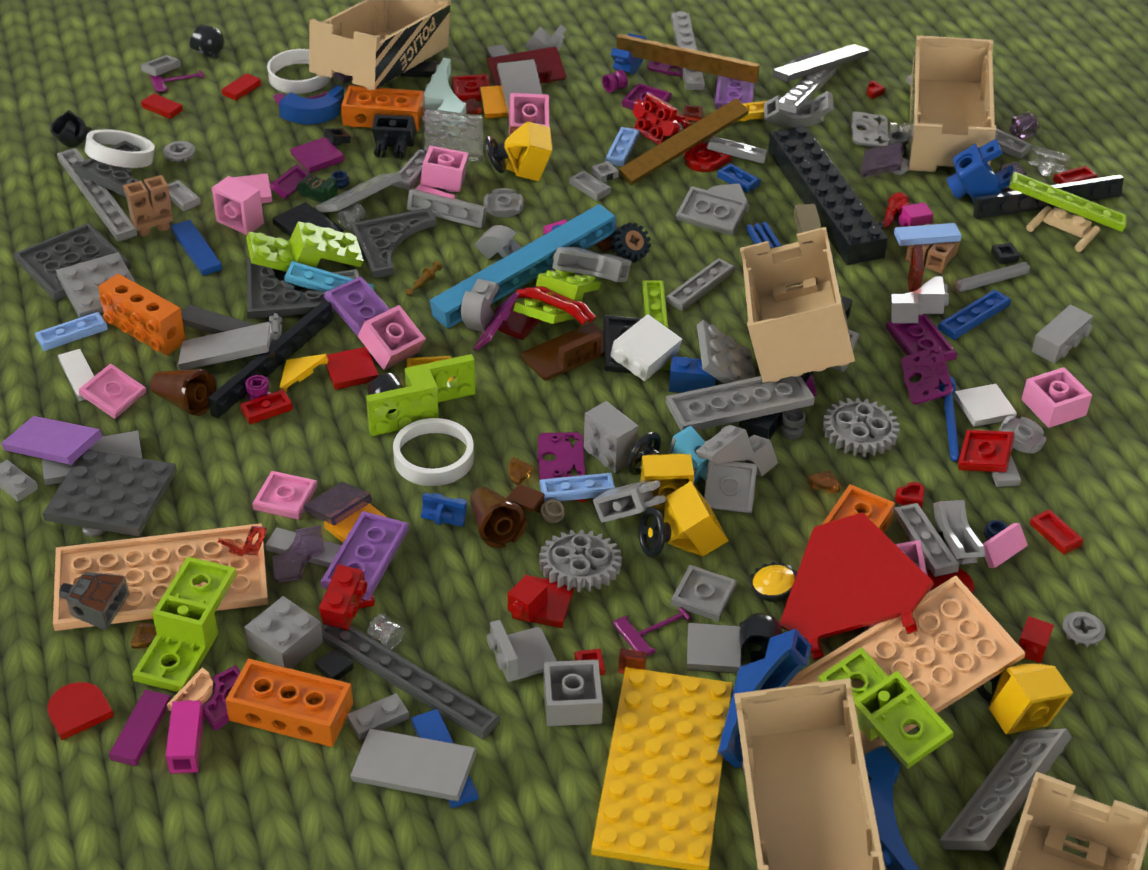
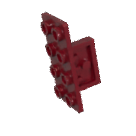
(546, 60)

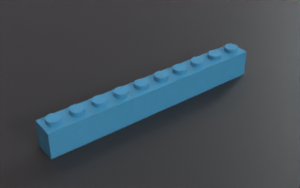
(527, 262)

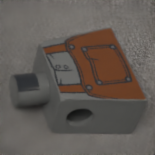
(96, 597)

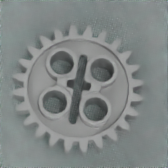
(860, 427)
(580, 560)

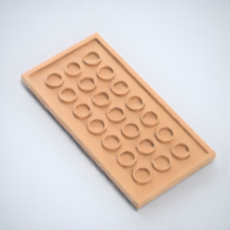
(152, 565)
(945, 660)

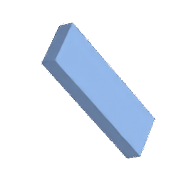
(622, 146)
(927, 234)
(71, 331)
(576, 487)

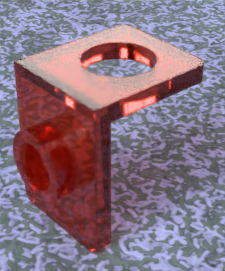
(246, 549)

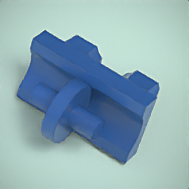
(444, 509)

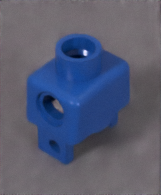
(975, 175)

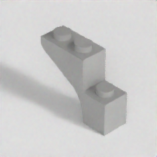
(591, 263)
(926, 300)
(734, 445)
(957, 535)

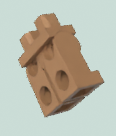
(149, 204)
(936, 254)

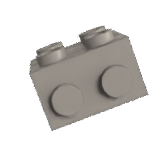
(519, 653)

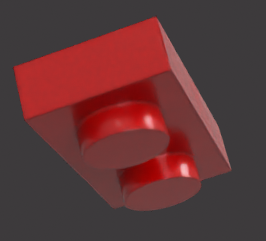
(266, 406)

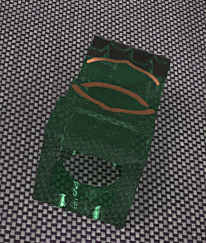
(317, 189)

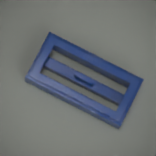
(735, 175)
(765, 233)

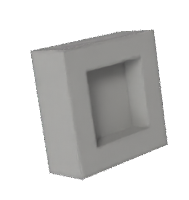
(604, 171)

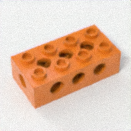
(382, 101)
(142, 314)
(857, 501)
(289, 702)

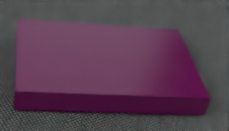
(919, 337)

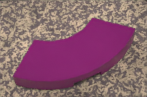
(215, 709)

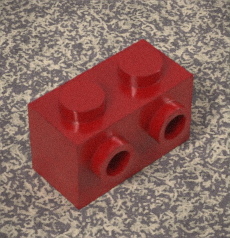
(343, 597)

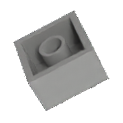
(609, 436)
(284, 634)
(572, 693)

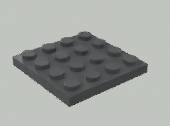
(110, 492)

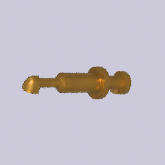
(428, 274)

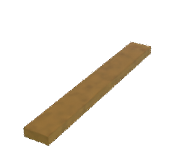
(689, 58)
(683, 141)

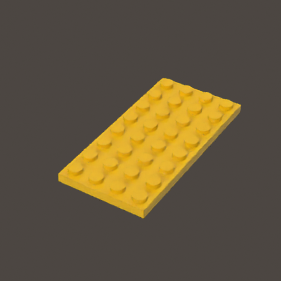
(663, 770)

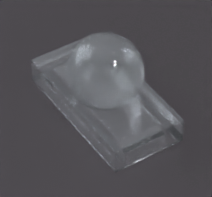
(1049, 160)

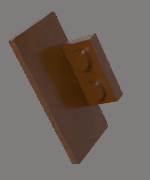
(565, 351)

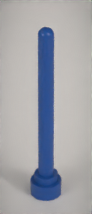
(951, 422)

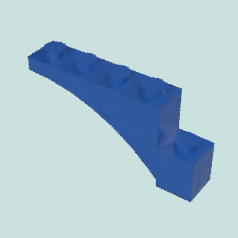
(783, 660)
(882, 774)

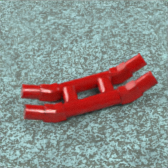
(575, 308)

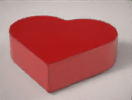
(910, 494)

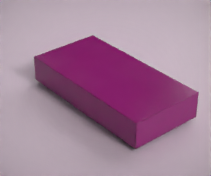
(287, 182)

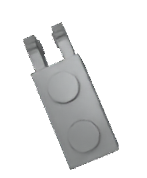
(627, 500)

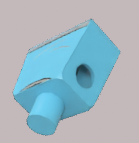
(688, 442)

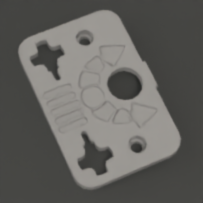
(873, 130)

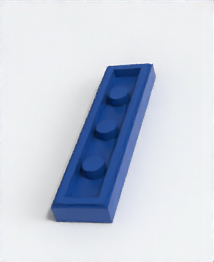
(196, 247)
(974, 314)
(432, 727)

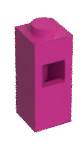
(185, 737)

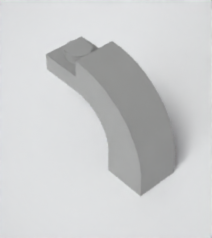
(808, 115)

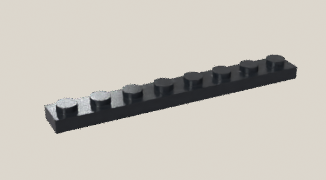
(1017, 202)
(267, 362)

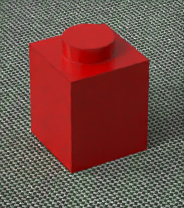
(527, 598)
(1035, 638)

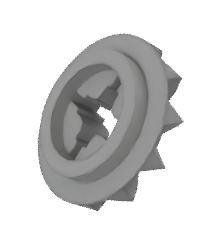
(185, 151)
(1089, 622)

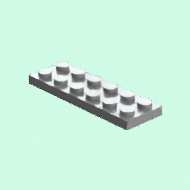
(737, 401)
(1004, 790)

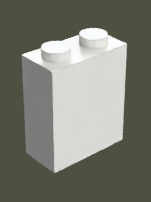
(646, 347)

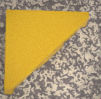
(299, 369)

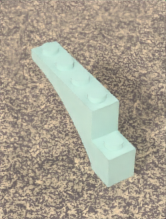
(438, 92)

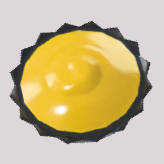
(773, 581)

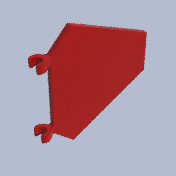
(852, 581)

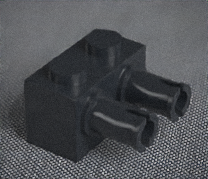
(393, 131)

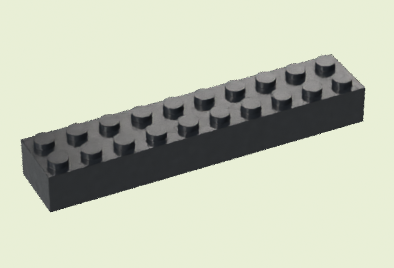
(820, 183)

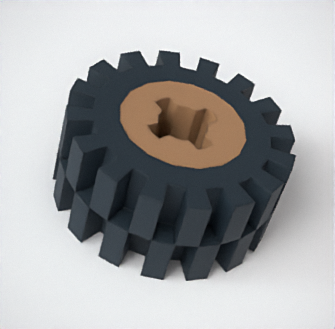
(630, 250)

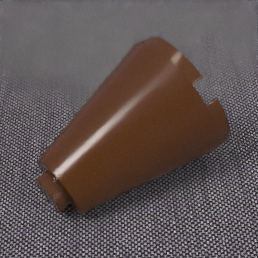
(185, 389)
(497, 517)

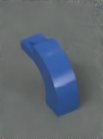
(624, 60)
(312, 111)

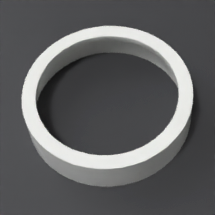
(291, 57)
(117, 157)
(435, 476)

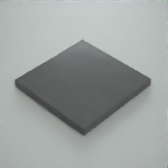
(63, 251)

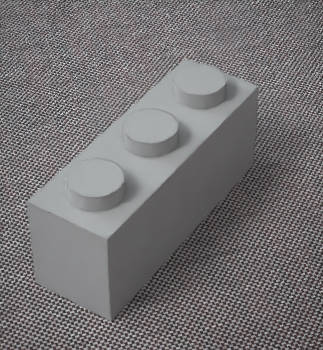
(1062, 334)

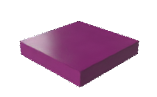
(640, 92)
(317, 155)

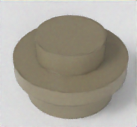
(552, 511)

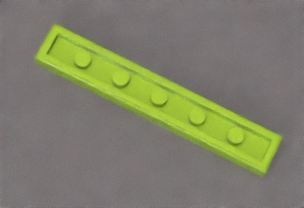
(1067, 201)
(655, 305)

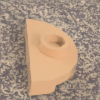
(197, 689)

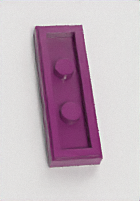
(140, 728)

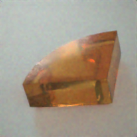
(519, 470)
(825, 481)
(143, 636)

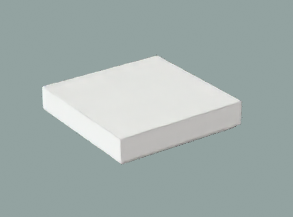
(984, 404)

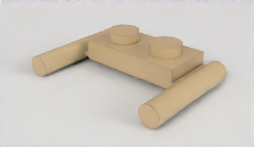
(1067, 222)

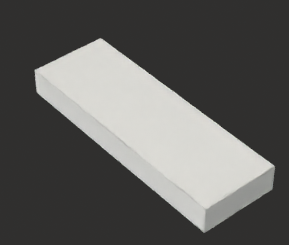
(76, 370)

